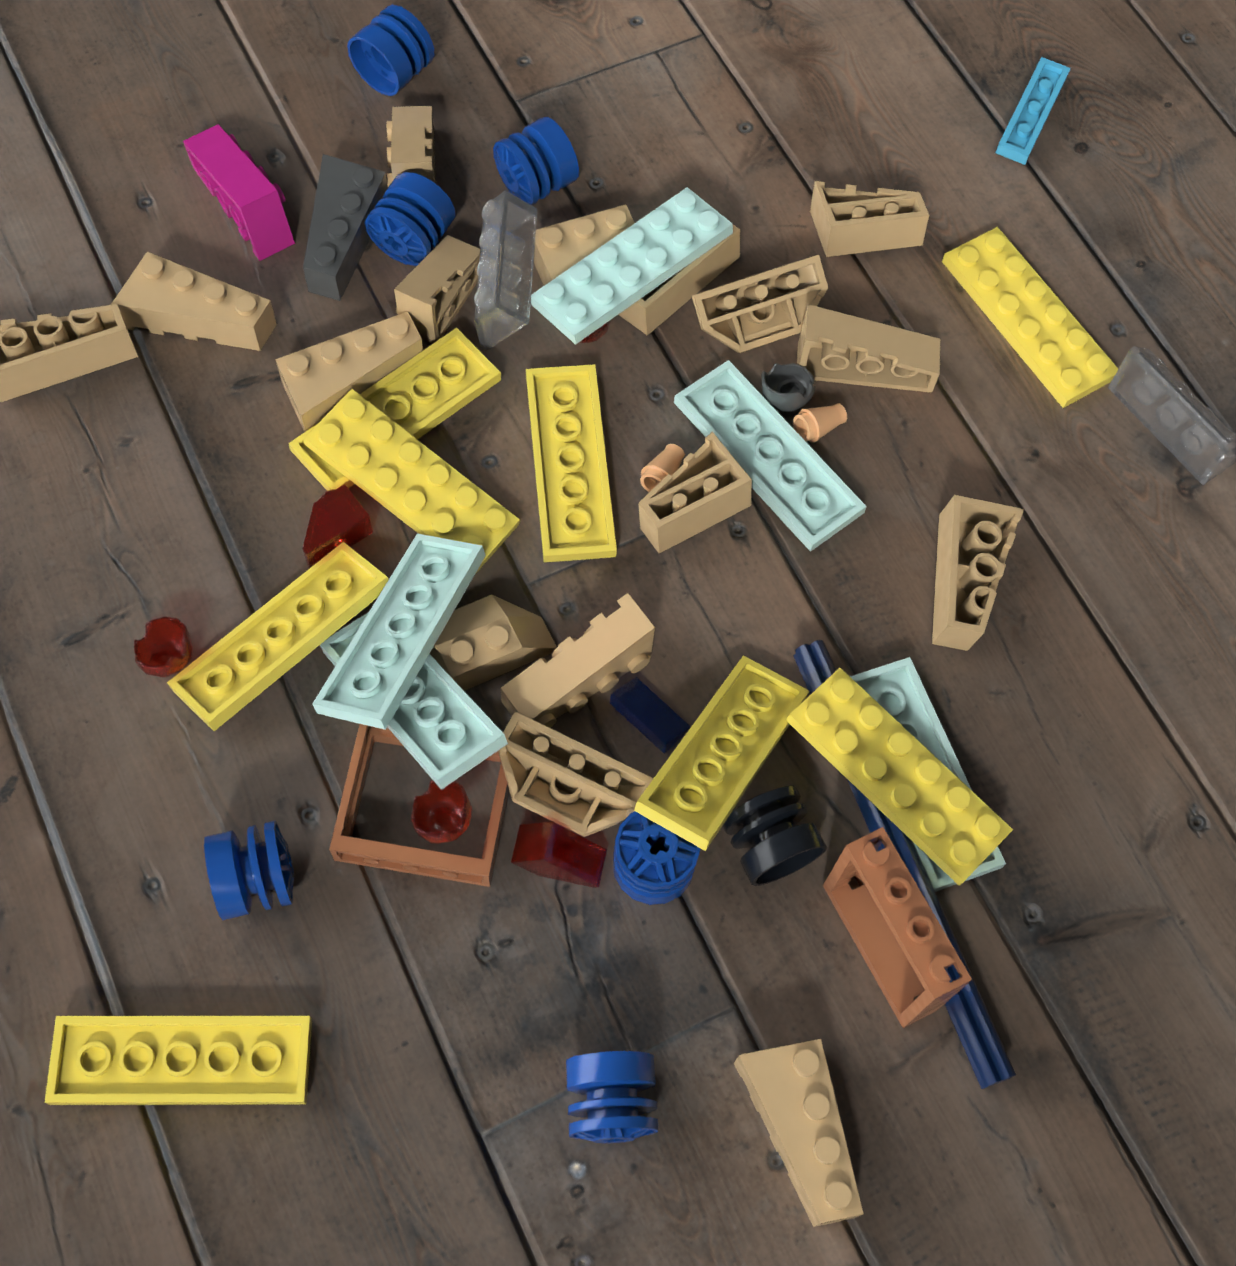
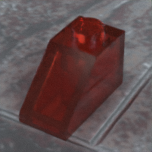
(334, 520)
(558, 854)

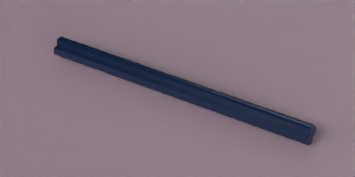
(967, 1006)

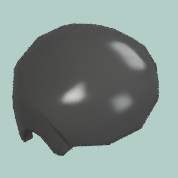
(788, 386)

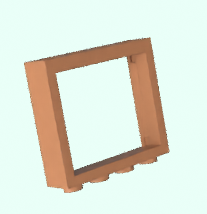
(404, 858)
(894, 928)

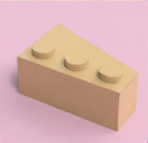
(695, 497)

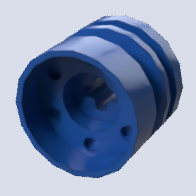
(391, 50)
(536, 160)
(410, 218)
(248, 870)
(650, 876)
(611, 1100)

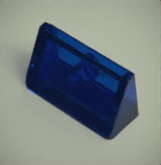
(649, 714)

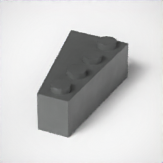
(337, 226)

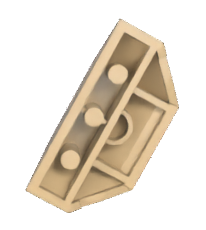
(761, 305)
(490, 641)
(567, 778)

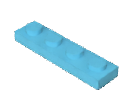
(1032, 111)

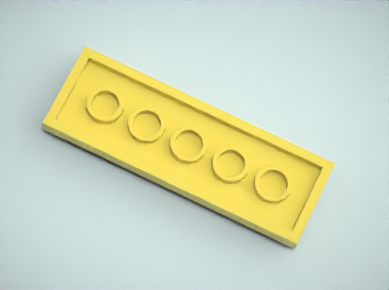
(1030, 317)
(417, 395)
(570, 464)
(408, 476)
(278, 635)
(721, 753)
(899, 776)
(179, 1060)

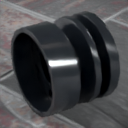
(777, 842)

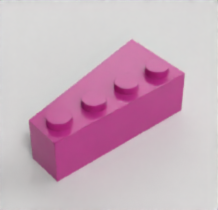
(241, 190)

